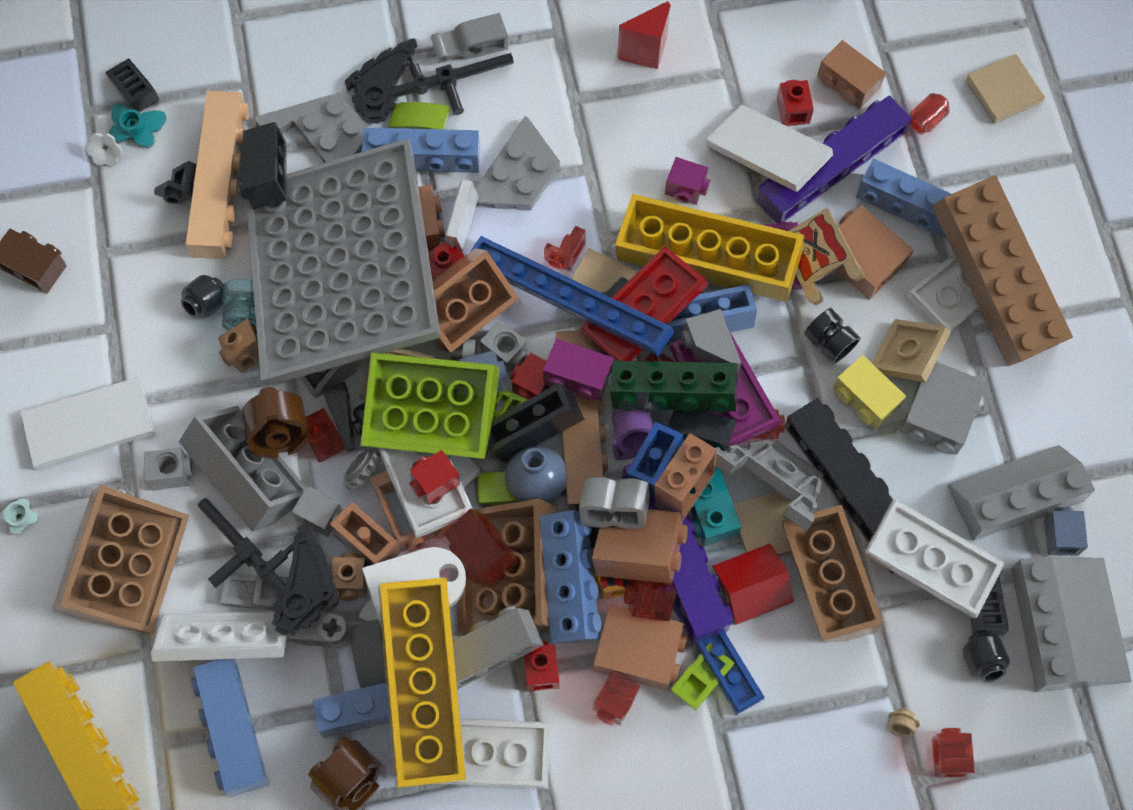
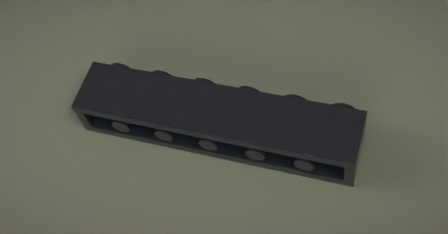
(843, 468)

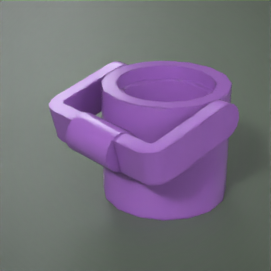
(630, 431)

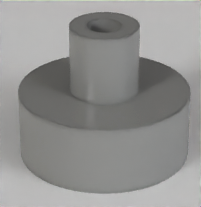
(469, 349)

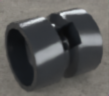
(839, 343)

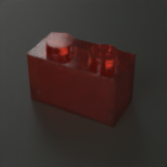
(480, 547)

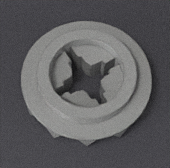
(361, 468)

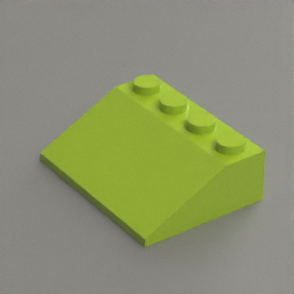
(429, 405)

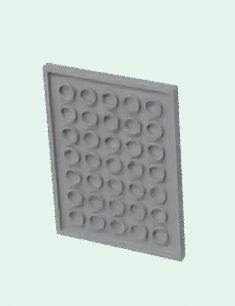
(342, 265)

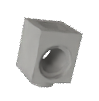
(503, 335)
(157, 460)
(316, 510)

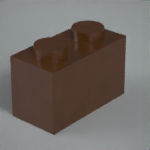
(30, 261)

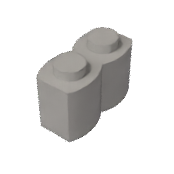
(614, 503)

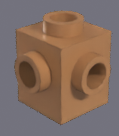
(240, 346)
(349, 587)

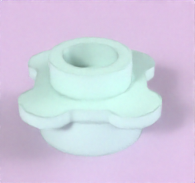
(10, 514)

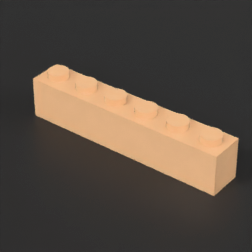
(216, 175)

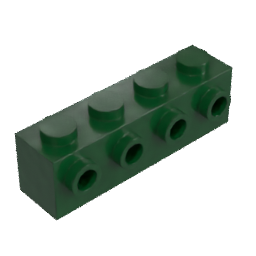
(674, 386)

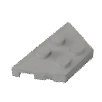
(519, 170)

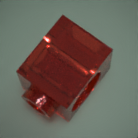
(650, 599)
(615, 699)
(953, 754)

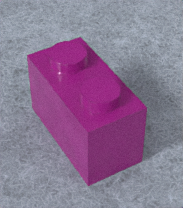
(578, 369)

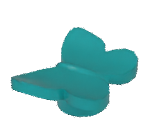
(136, 126)

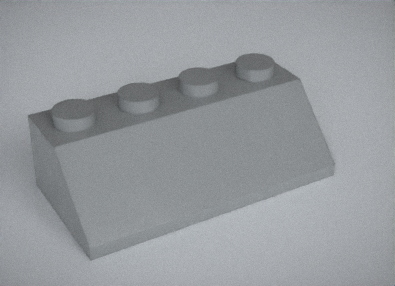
(253, 485)
(1020, 491)

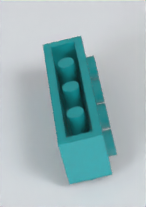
(715, 513)

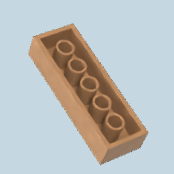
(1002, 270)

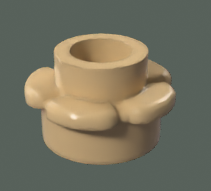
(903, 722)

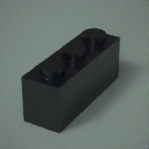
(263, 166)
(533, 422)

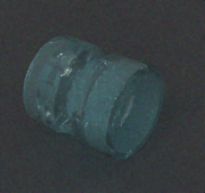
(238, 302)

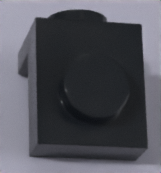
(180, 186)

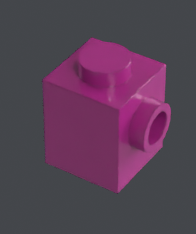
(687, 181)

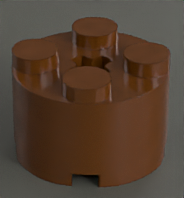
(275, 423)
(346, 776)

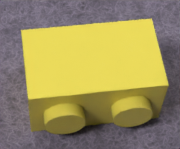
(868, 392)

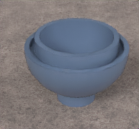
(539, 482)

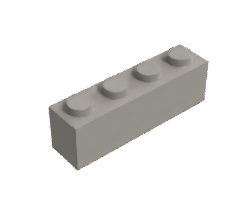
(494, 644)

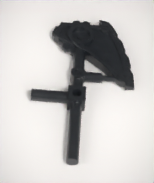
(377, 80)
(308, 581)

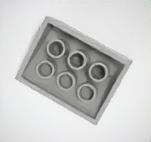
(1069, 622)

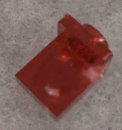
(569, 250)
(323, 435)

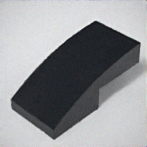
(705, 425)

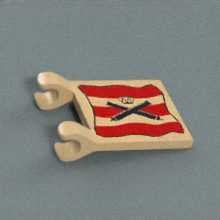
(823, 253)

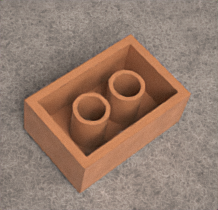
(469, 298)

